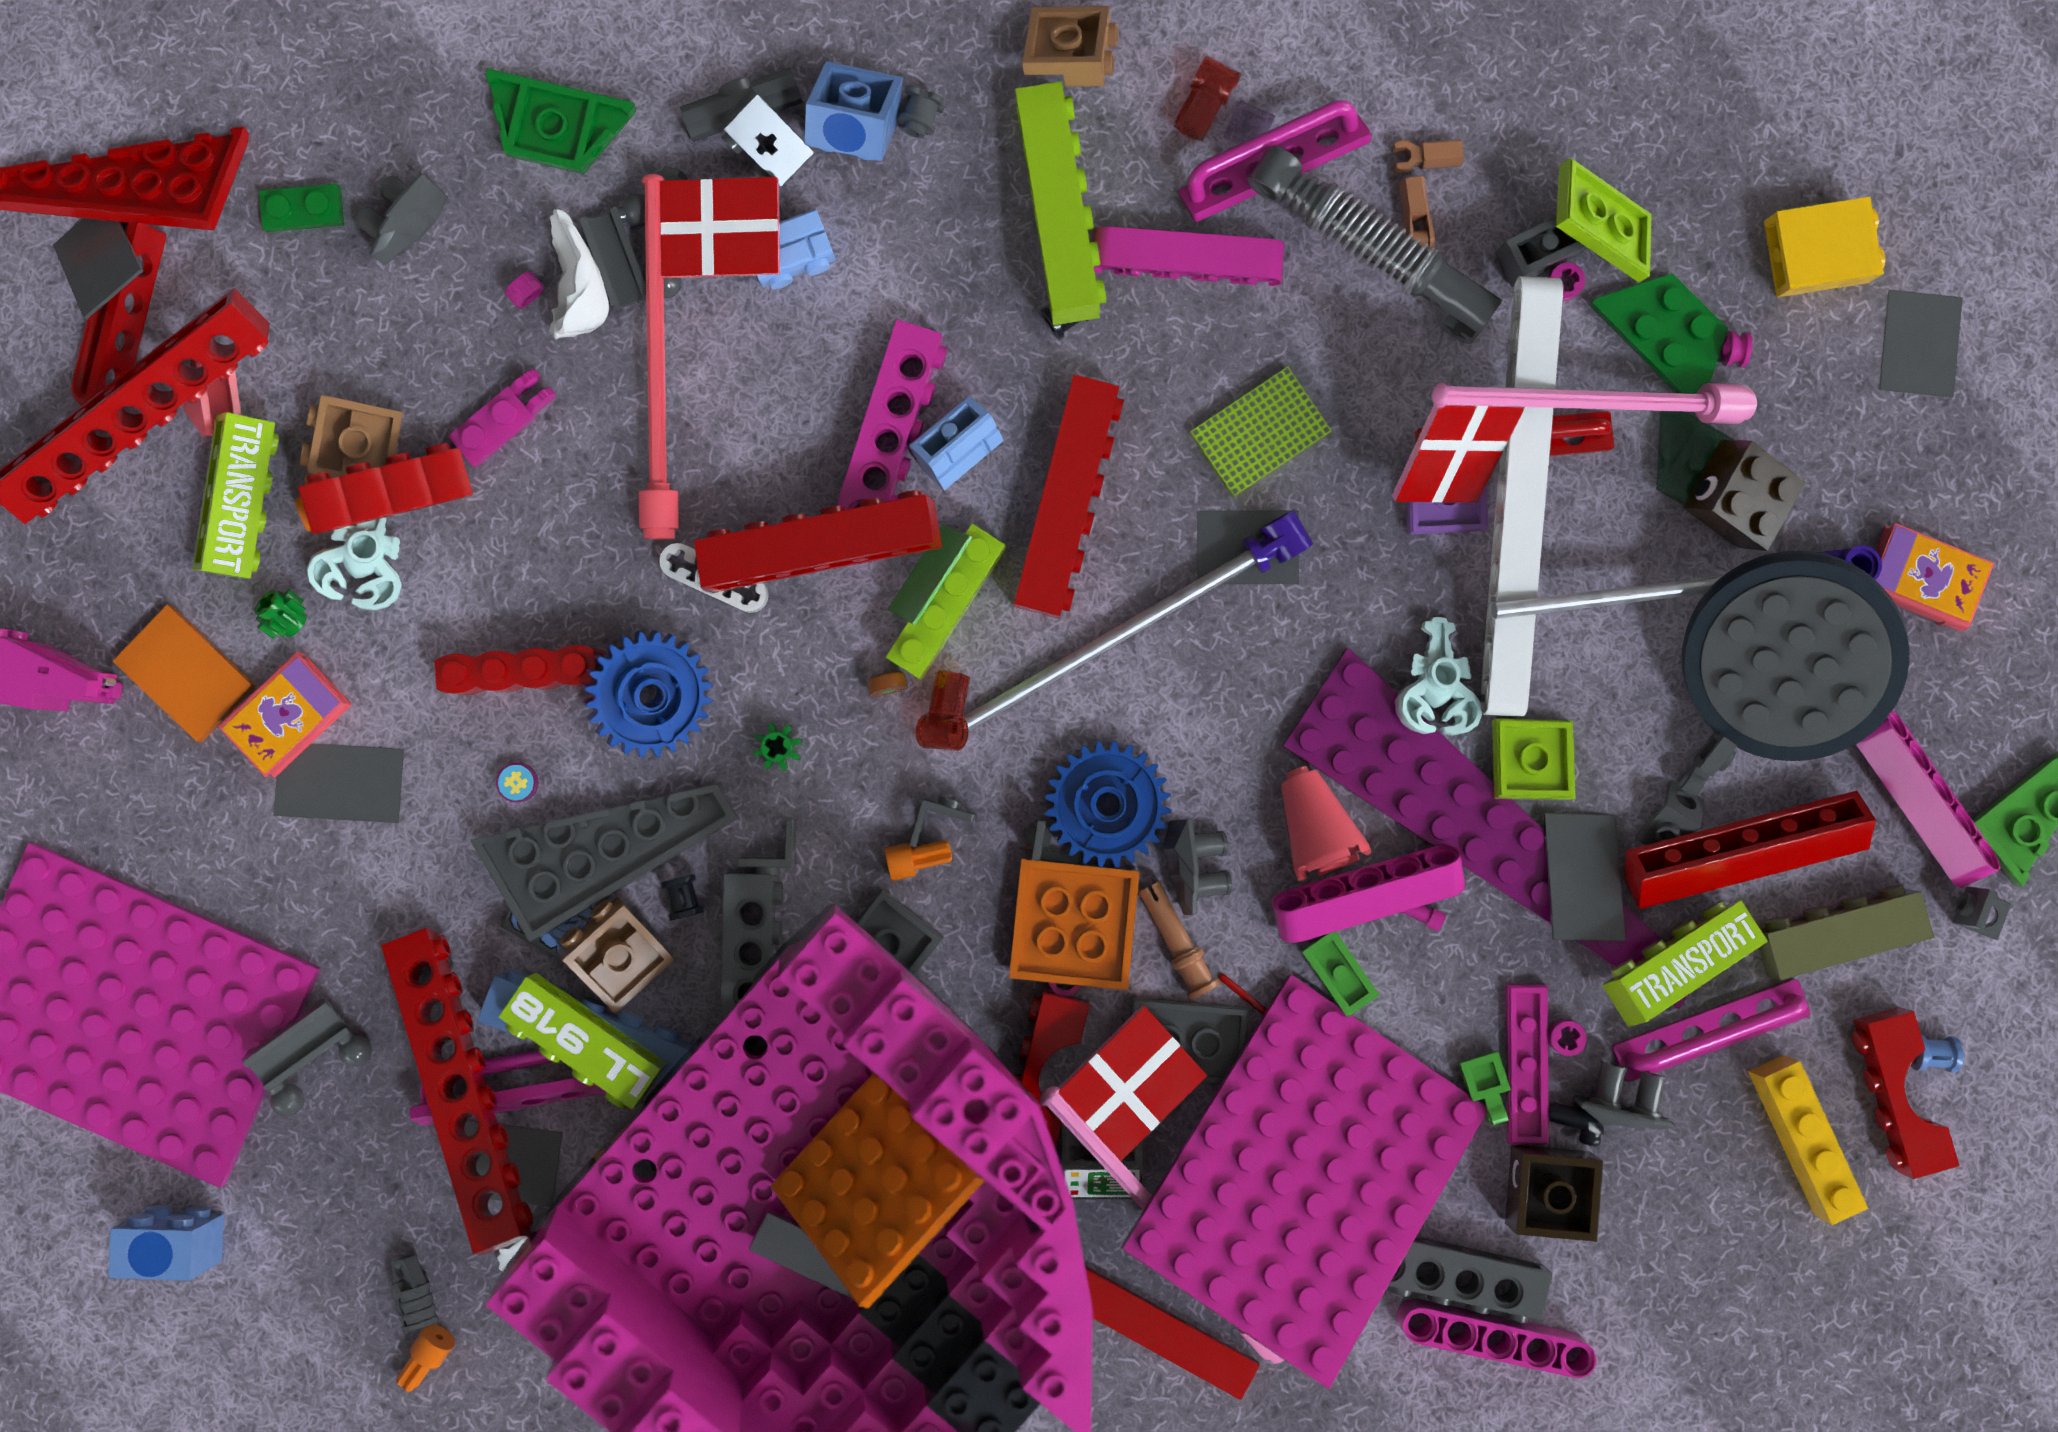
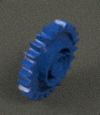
(618, 689)
(1137, 809)

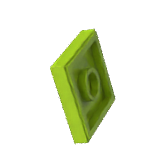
(1533, 759)

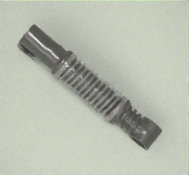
(1419, 270)

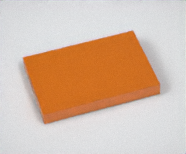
(184, 673)

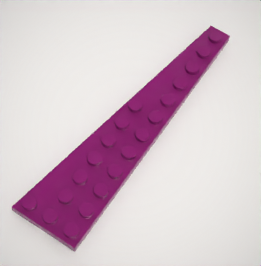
(1434, 793)

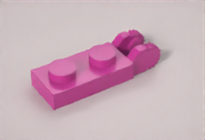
(500, 419)

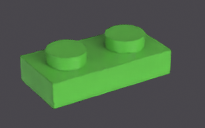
(1340, 973)

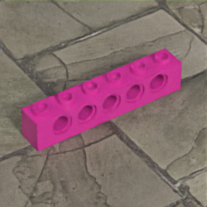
(906, 344)

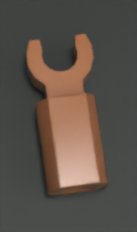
(1429, 154)

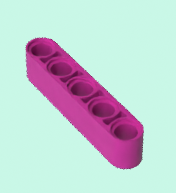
(1189, 254)
(1928, 802)
(1369, 893)
(1512, 1347)

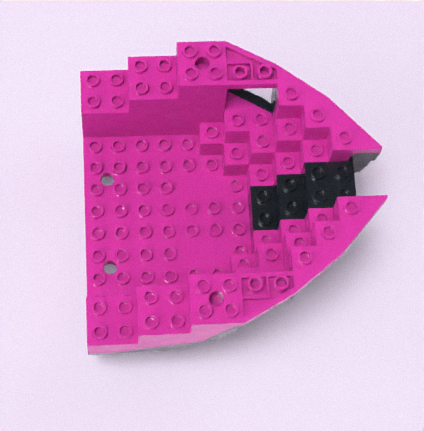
(683, 1329)

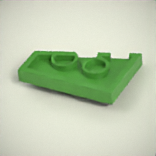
(2023, 820)

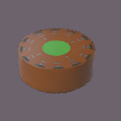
(887, 683)

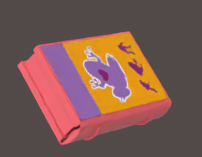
(1931, 576)
(284, 715)

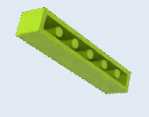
(1058, 203)

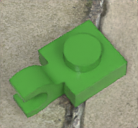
(1485, 1080)

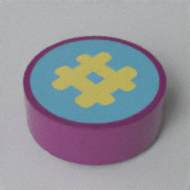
(517, 782)

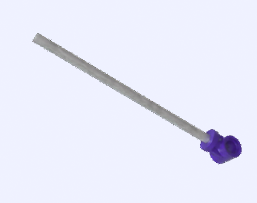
(1281, 539)
(1862, 557)

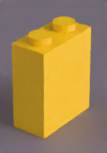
(1824, 246)

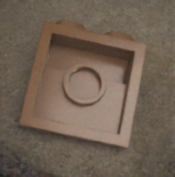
(1071, 44)
(348, 435)
(614, 953)

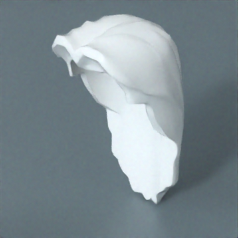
(581, 290)

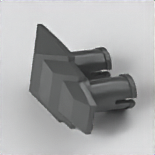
(406, 220)
(1182, 853)
(1609, 1111)

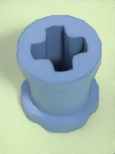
(1940, 1054)

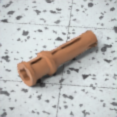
(1187, 958)

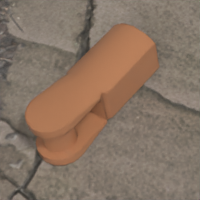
(1416, 208)

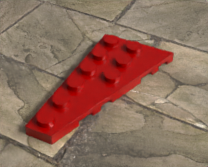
(133, 183)

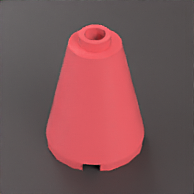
(1318, 826)

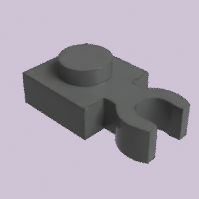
(1713, 756)

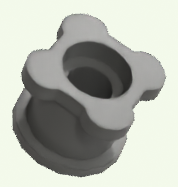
(920, 112)

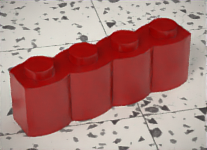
(384, 490)
(511, 672)

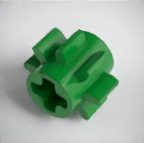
(280, 613)
(788, 743)

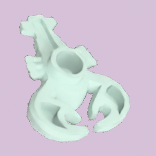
(361, 556)
(1438, 683)

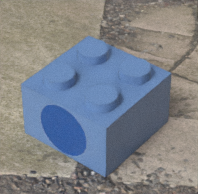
(853, 111)
(166, 1244)

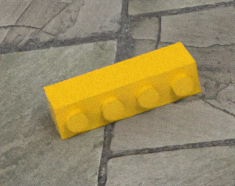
(1808, 1139)

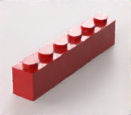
(1067, 495)
(818, 542)
(1748, 849)

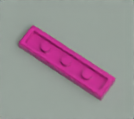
(1527, 1063)

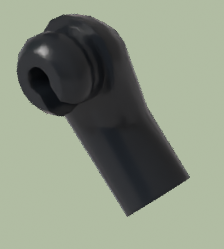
(1578, 1118)

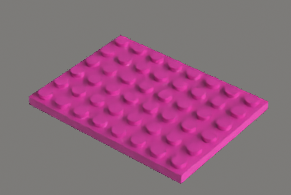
(136, 1013)
(1306, 1181)

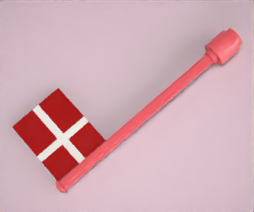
(695, 232)

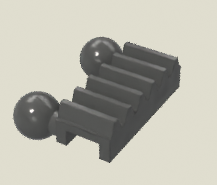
(615, 256)
(297, 1046)

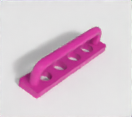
(1297, 136)
(1789, 1008)
(518, 1097)

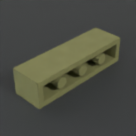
(1844, 933)

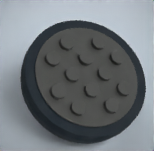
(1795, 655)

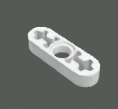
(683, 575)

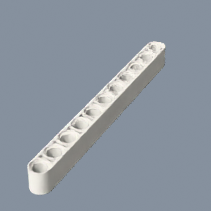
(1521, 497)

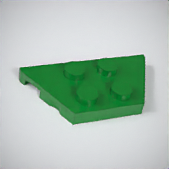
(554, 122)
(1666, 330)

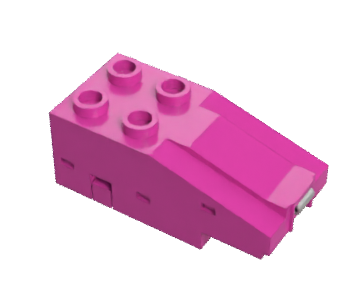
(48, 678)

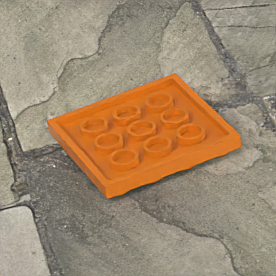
(874, 1189)

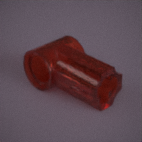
(1208, 94)
(944, 724)

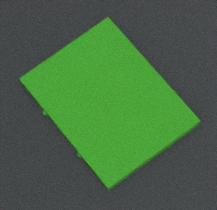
(929, 575)

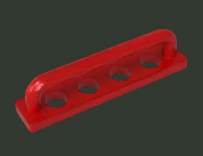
(98, 346)
(1593, 426)

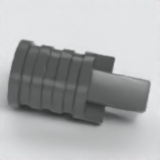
(412, 1294)

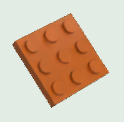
(1074, 924)

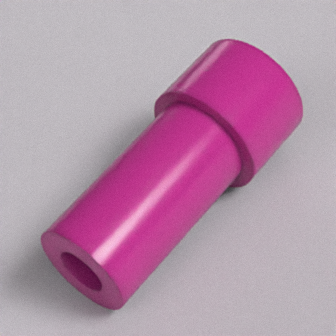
(1431, 917)

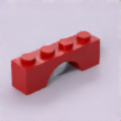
(1057, 1025)
(1889, 1046)

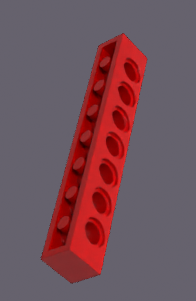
(227, 316)
(404, 961)

